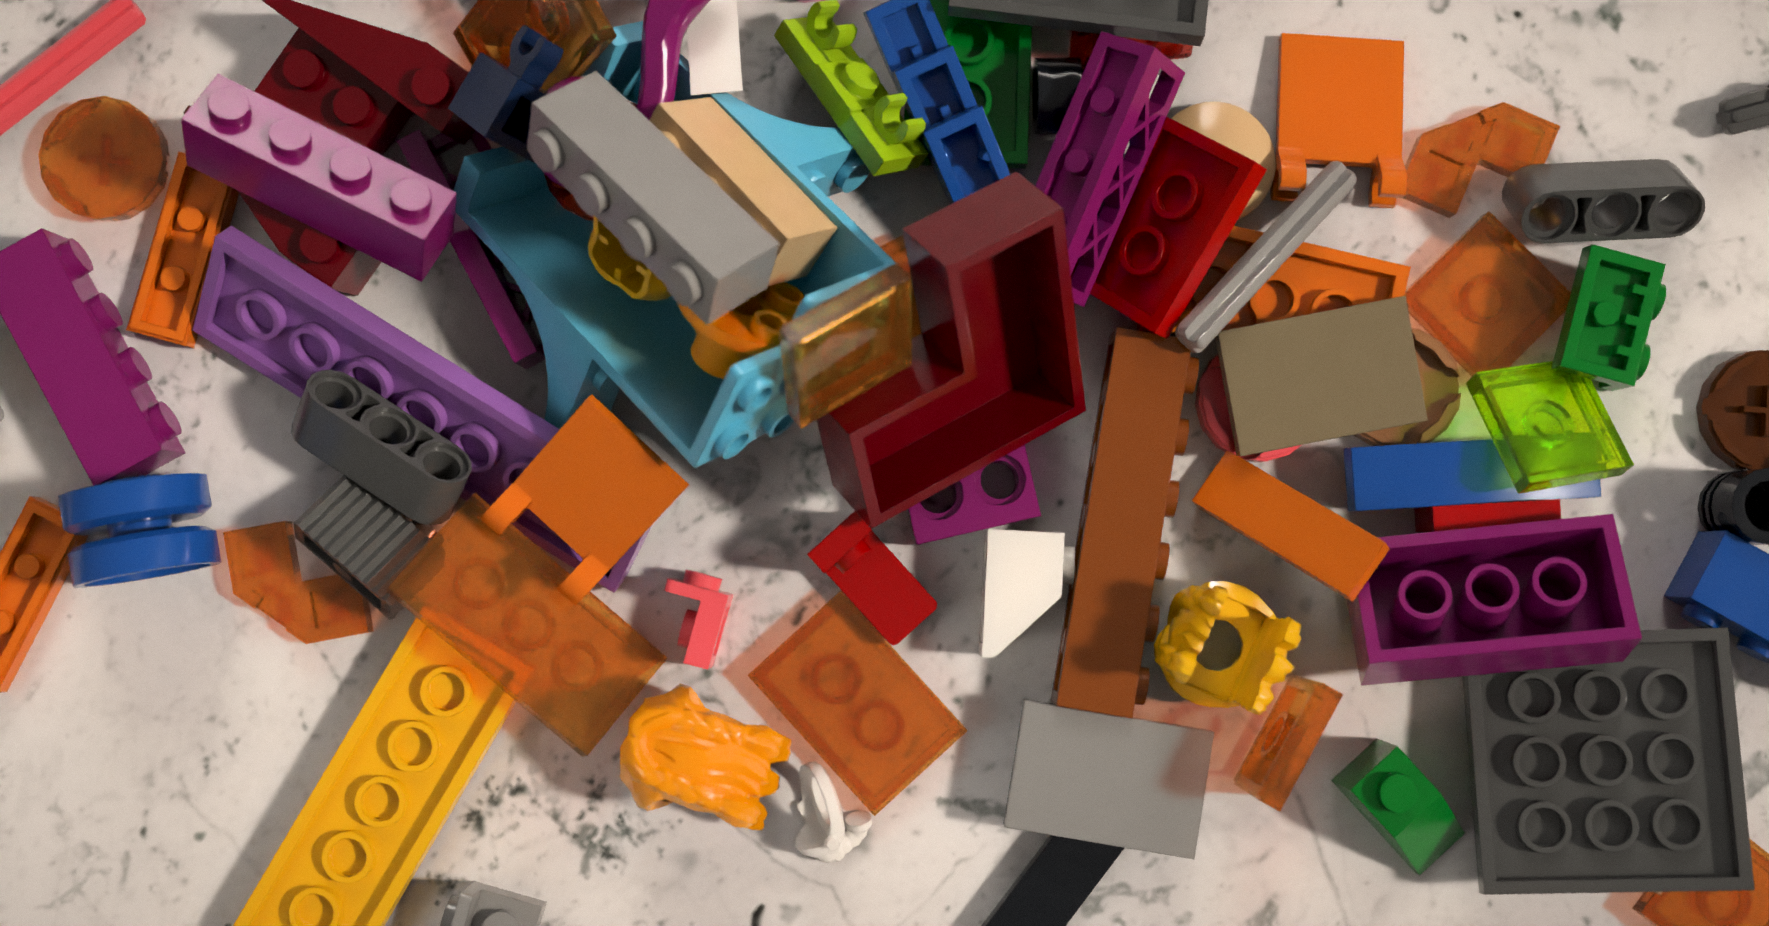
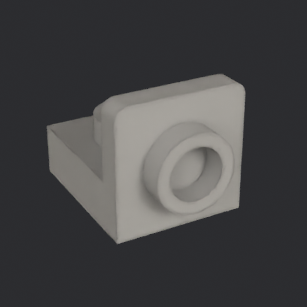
(492, 906)

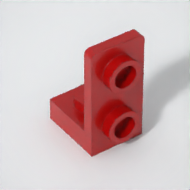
(873, 579)

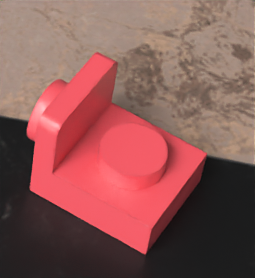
(703, 628)

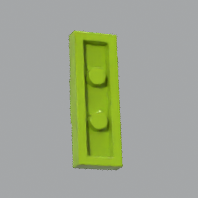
(852, 91)

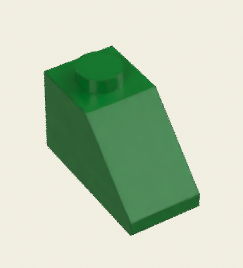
(1400, 804)

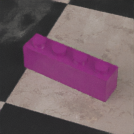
(318, 177)
(83, 361)

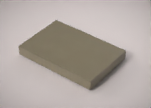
(1321, 376)

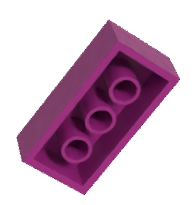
(1495, 602)

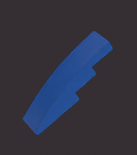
(937, 90)
(1439, 476)

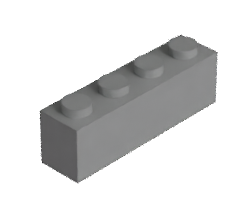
(651, 197)

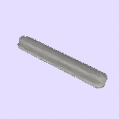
(1265, 257)

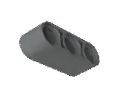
(1627, 213)
(380, 447)

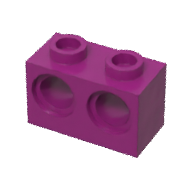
(975, 509)

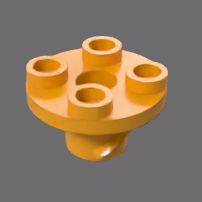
(744, 330)

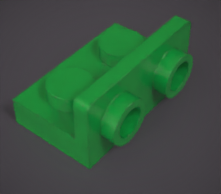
(1610, 317)

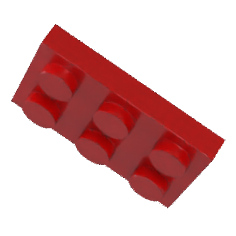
(1174, 226)

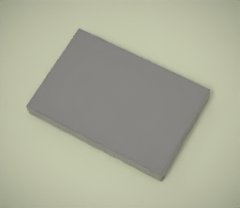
(1108, 779)

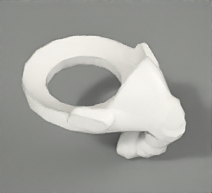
(824, 829)

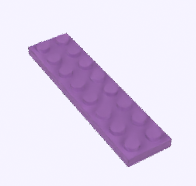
(298, 325)

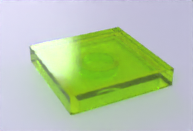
(1548, 426)

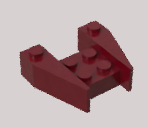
(364, 88)

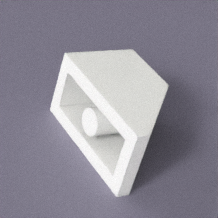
(1019, 583)

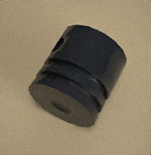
(1053, 90)
(1737, 504)

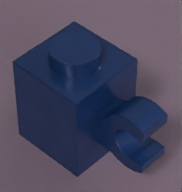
(500, 98)

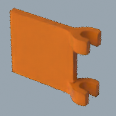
(1340, 105)
(593, 490)

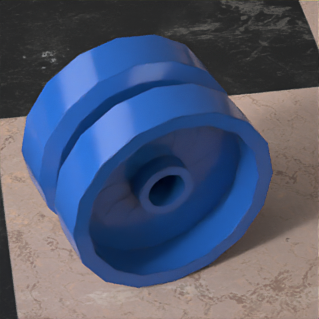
(140, 529)

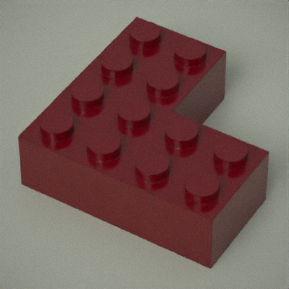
(990, 360)

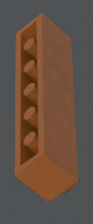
(1122, 523)

